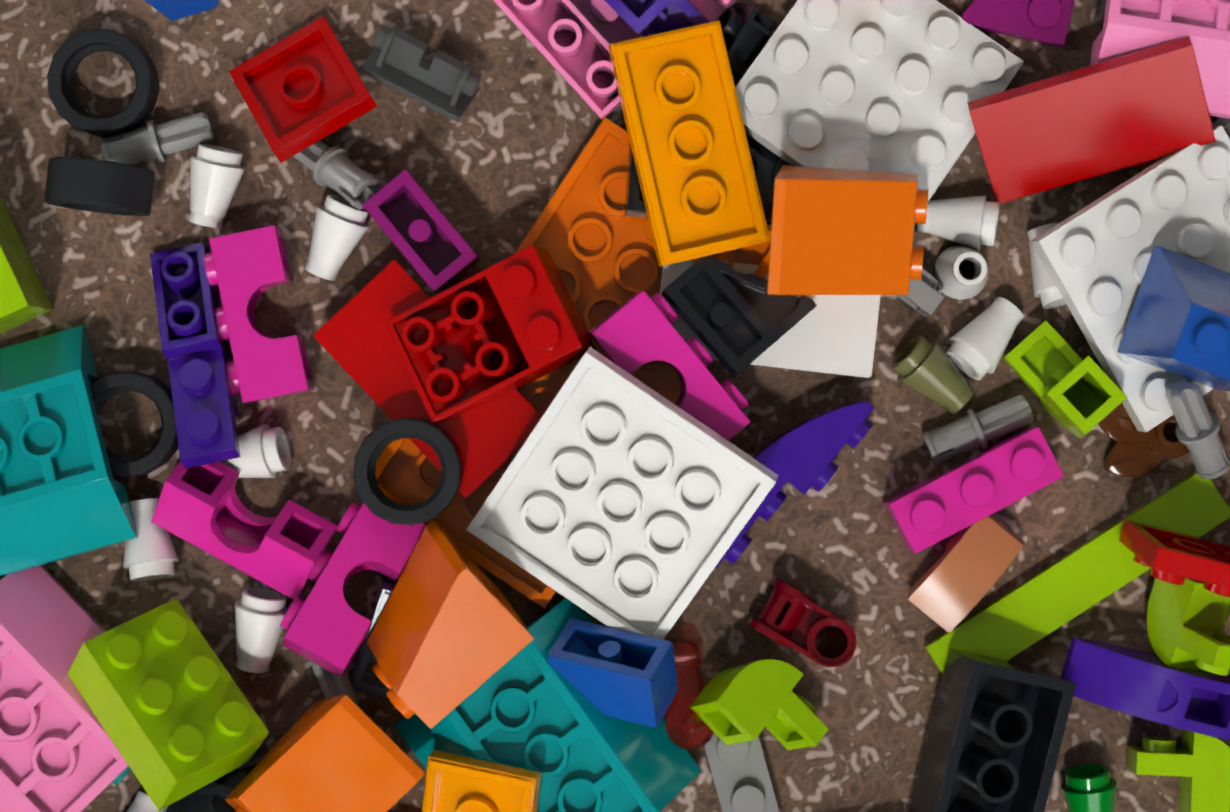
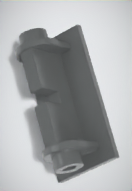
(400, 64)

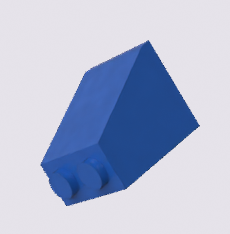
(1182, 319)

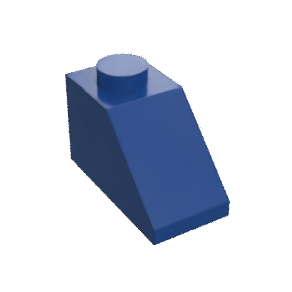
(617, 670)

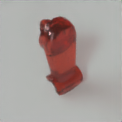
(681, 722)

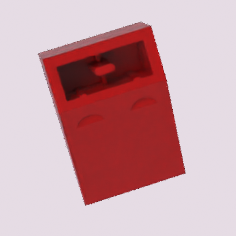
(490, 334)

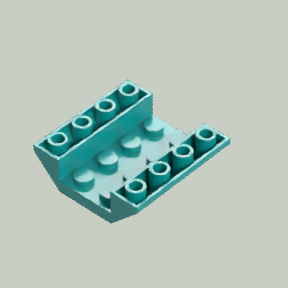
(53, 456)
(545, 725)

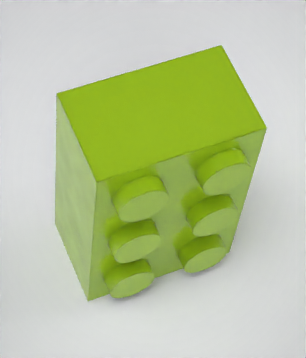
(167, 703)

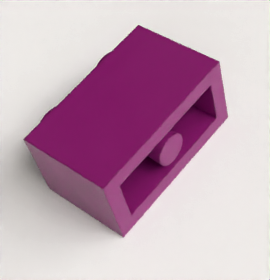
(421, 232)

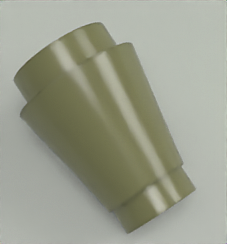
(932, 373)

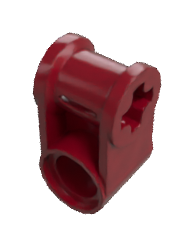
(801, 624)

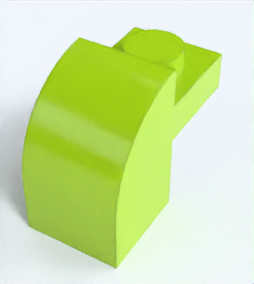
(1067, 385)
(1189, 626)
(757, 697)
(1199, 762)

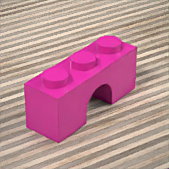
(243, 269)
(644, 333)
(974, 489)
(205, 511)
(324, 624)

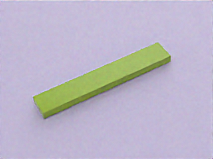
(1079, 577)

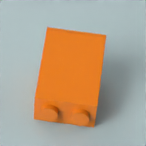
(845, 232)
(442, 630)
(329, 764)

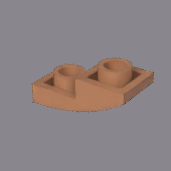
(965, 571)

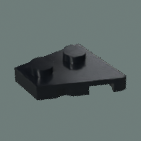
(733, 311)

